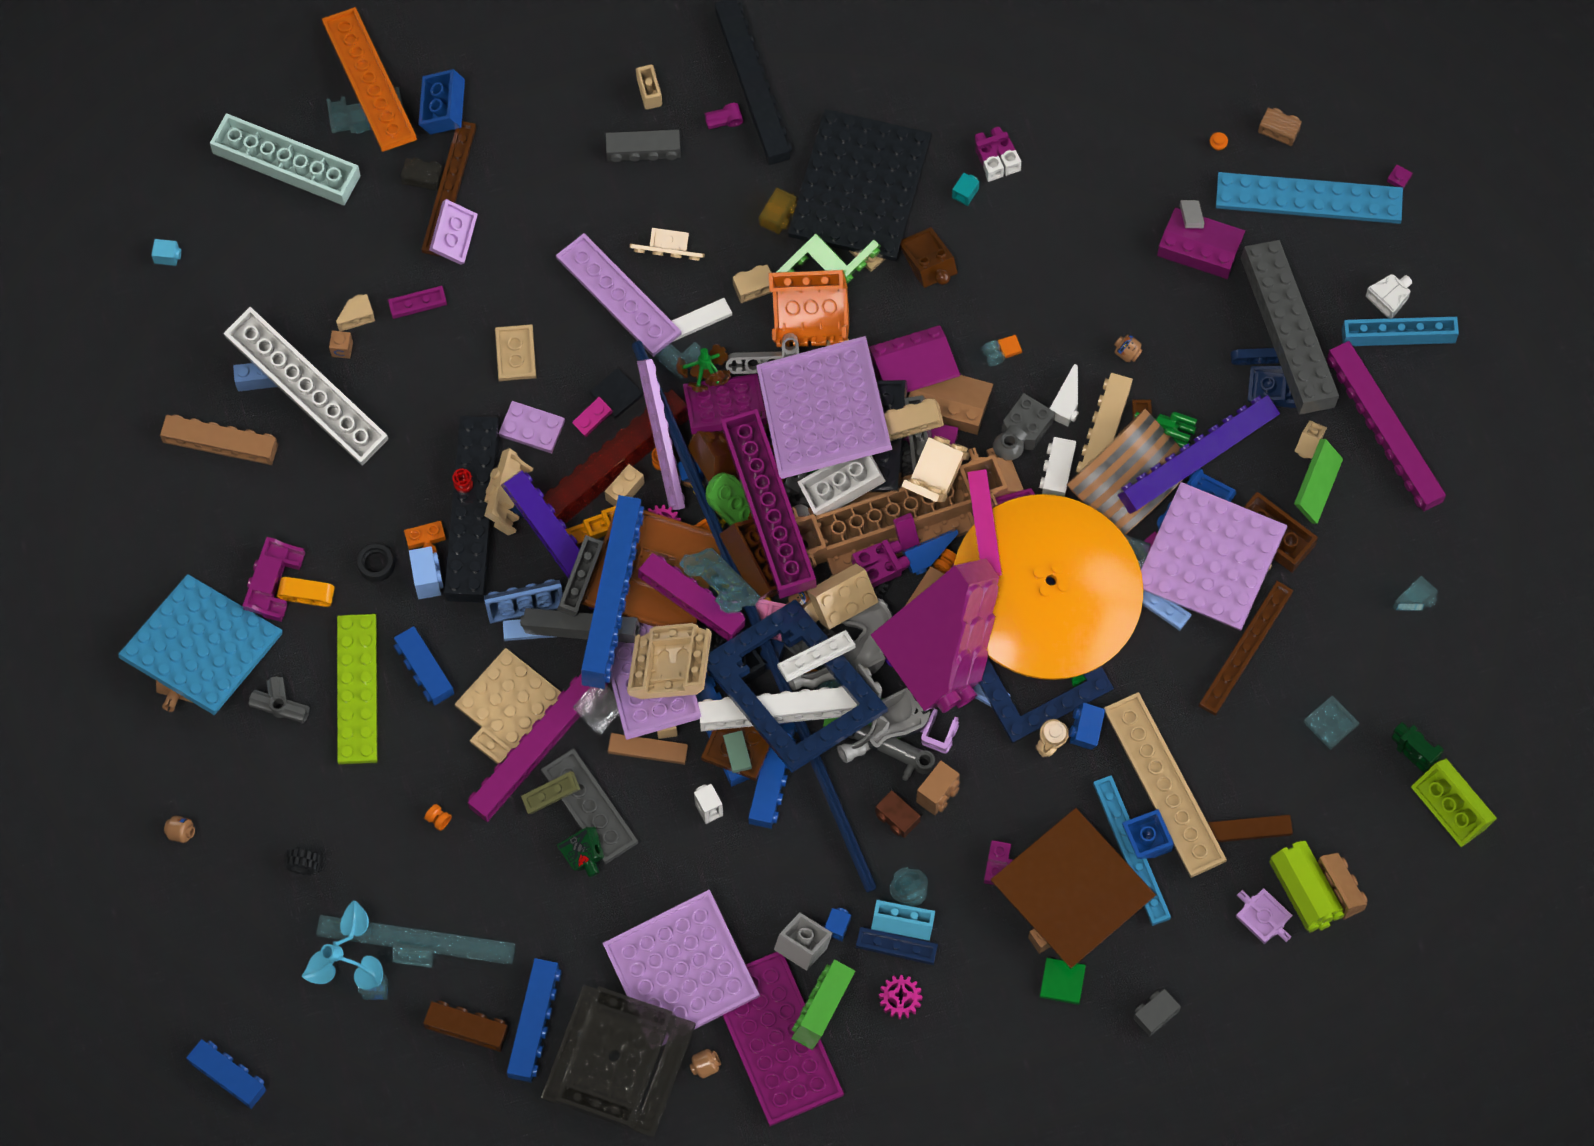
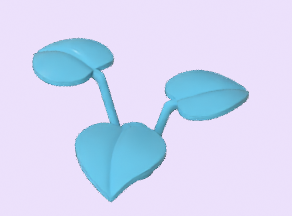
(320, 967)

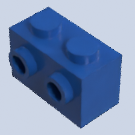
(1086, 726)

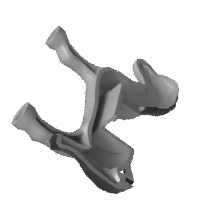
(866, 660)

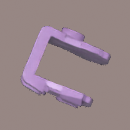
(935, 744)

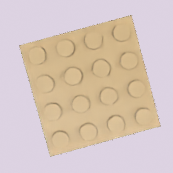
(508, 698)

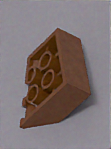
(712, 454)

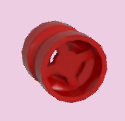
(464, 484)

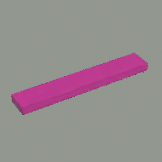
(984, 518)

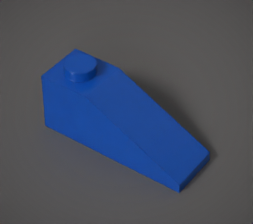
(927, 552)

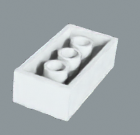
(840, 484)

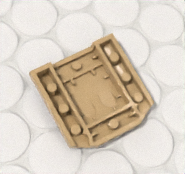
(669, 661)

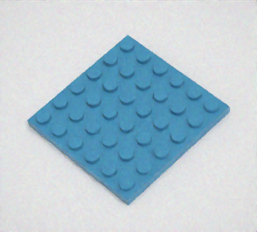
(200, 644)

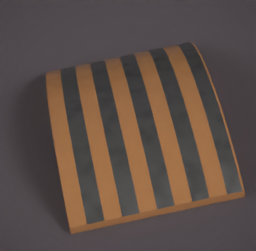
(1124, 459)

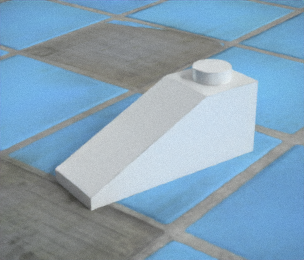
(1067, 399)

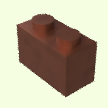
(897, 814)

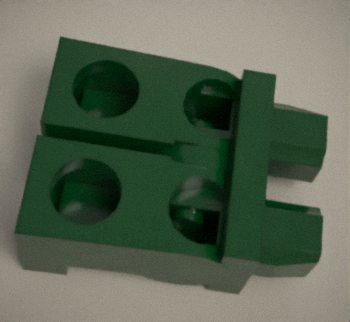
(1416, 747)

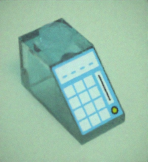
(1417, 596)

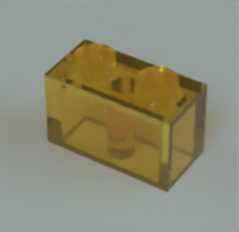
(778, 211)

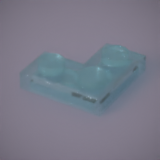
(670, 355)

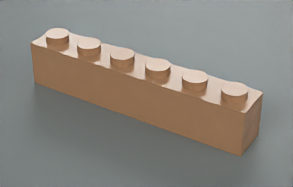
(219, 439)

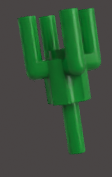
(1172, 426)

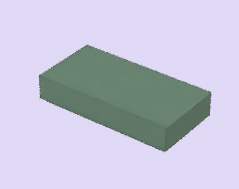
(737, 751)

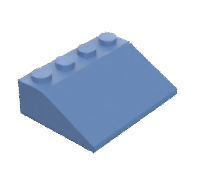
(513, 602)

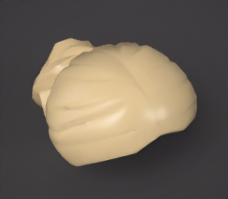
(1052, 736)

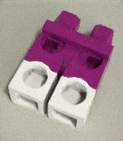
(997, 154)

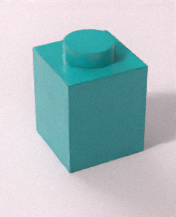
(965, 189)

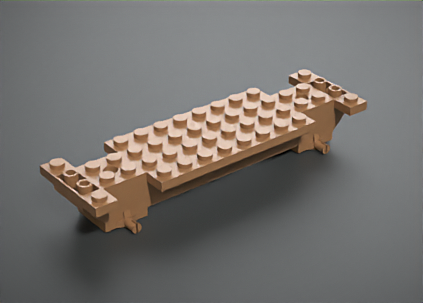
(870, 518)

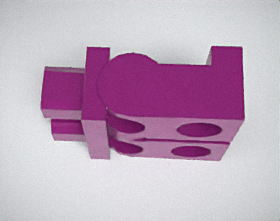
(881, 561)

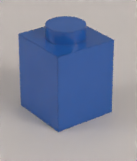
(838, 923)

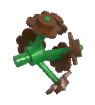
(705, 369)

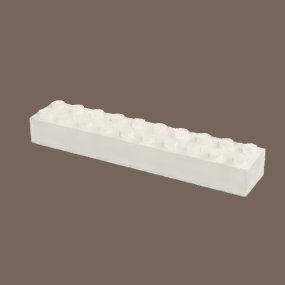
(306, 386)

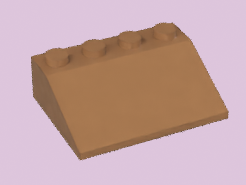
(960, 401)

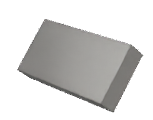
(1191, 214)

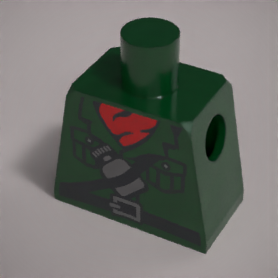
(583, 850)

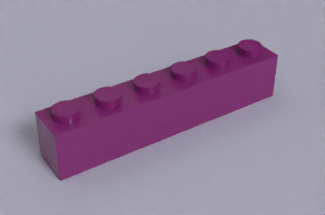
(690, 596)

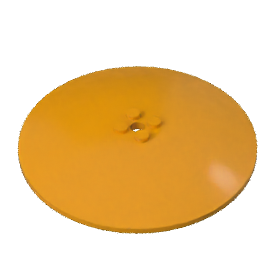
(1089, 610)

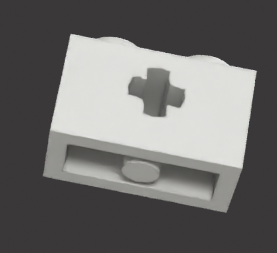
(708, 803)

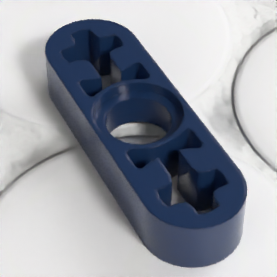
(1254, 356)

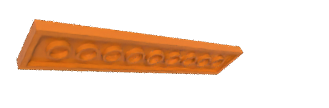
(369, 79)

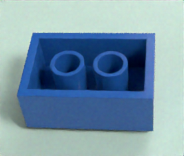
(441, 101)

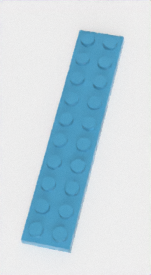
(1309, 197)

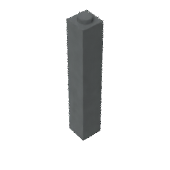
(563, 625)

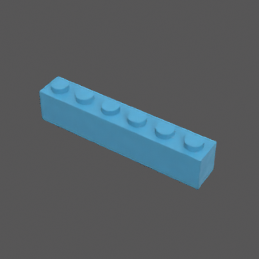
(1400, 331)

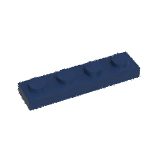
(896, 945)

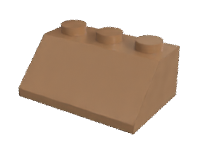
(1343, 884)

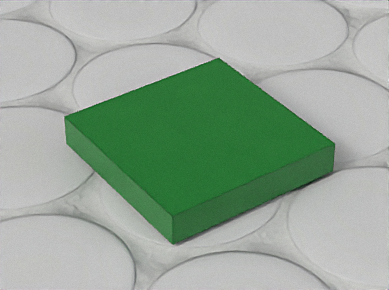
(1061, 982)

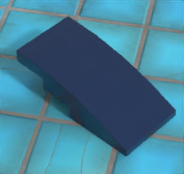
(1270, 382)

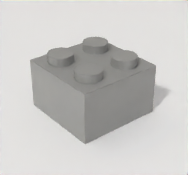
(803, 941)

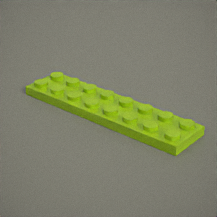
(357, 688)

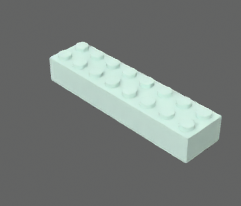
(285, 159)

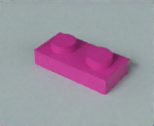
(592, 416)

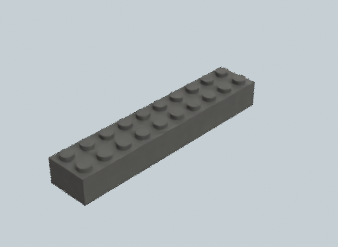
(1289, 327)

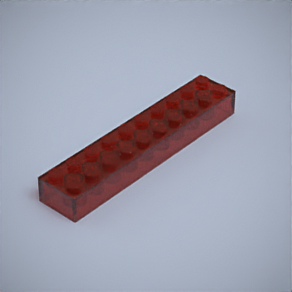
(606, 465)

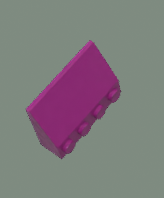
(1205, 249)
(917, 358)

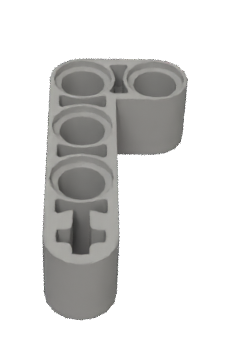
(761, 357)

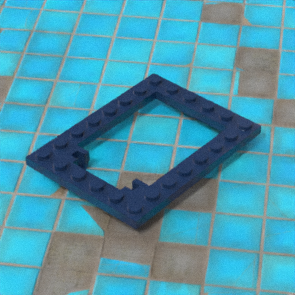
(727, 670)
(1019, 726)

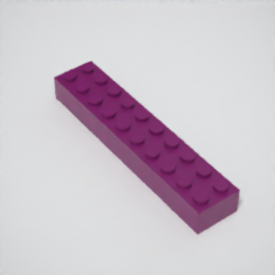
(768, 503)

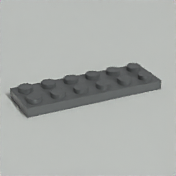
(592, 807)

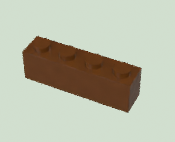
(466, 1026)

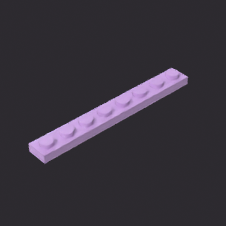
(660, 433)

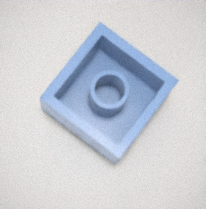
(426, 572)

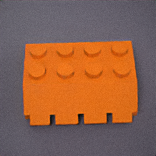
(810, 307)

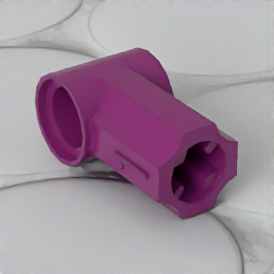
(729, 115)

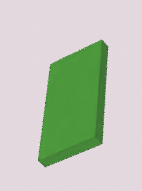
(1318, 481)

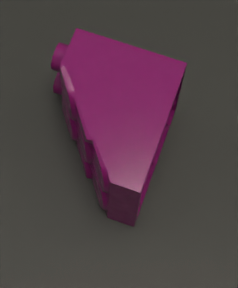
(944, 636)

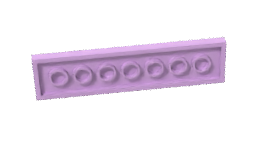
(618, 294)

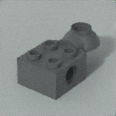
(1023, 428)

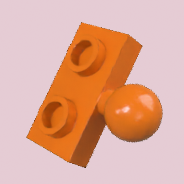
(425, 535)

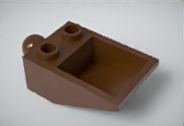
(929, 258)

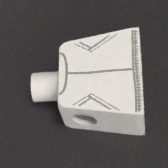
(1390, 294)

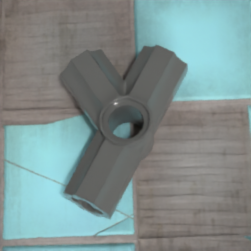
(275, 696)

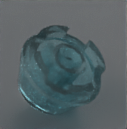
(909, 886)

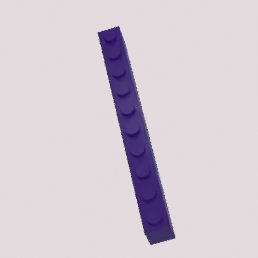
(1198, 454)

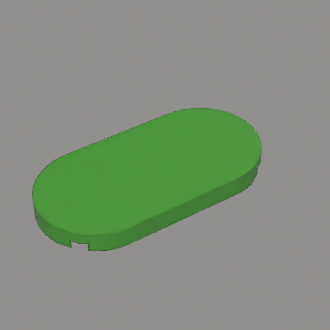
(727, 498)

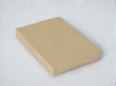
(515, 352)

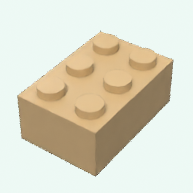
(842, 596)

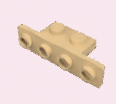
(668, 242)

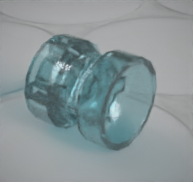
(993, 353)

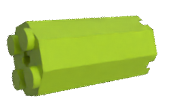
(1306, 886)

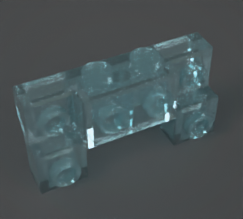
(349, 117)
(731, 587)

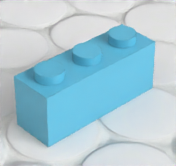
(903, 920)

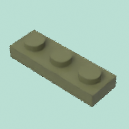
(550, 792)

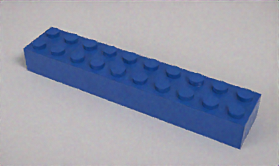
(612, 592)

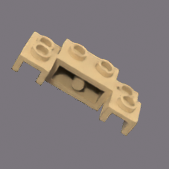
(497, 498)

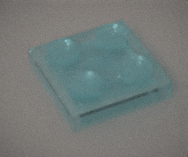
(1331, 722)

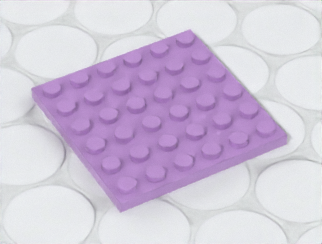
(1211, 556)
(684, 962)

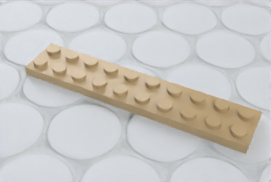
(1165, 784)

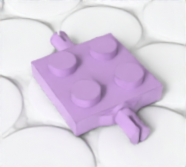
(1264, 916)

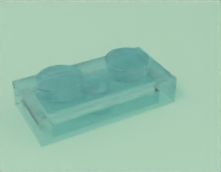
(413, 955)

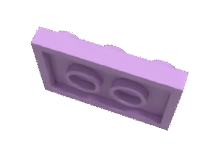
(453, 232)
(531, 427)

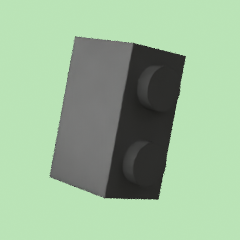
(1156, 1012)

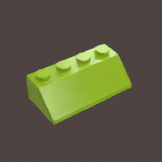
(1453, 802)

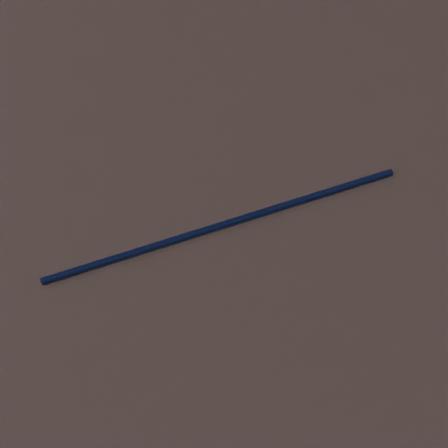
(767, 647)

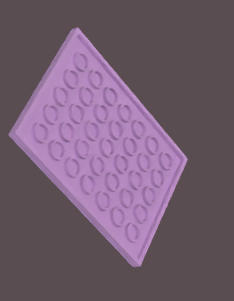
(823, 407)

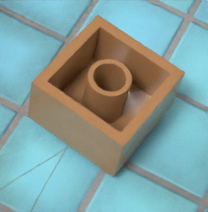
(938, 788)

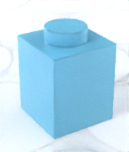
(166, 252)

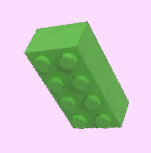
(822, 1004)

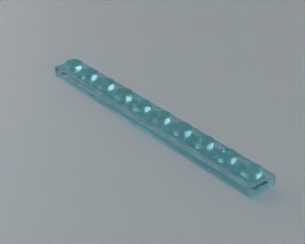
(440, 942)

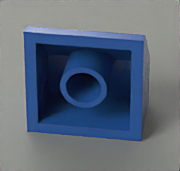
(1148, 835)

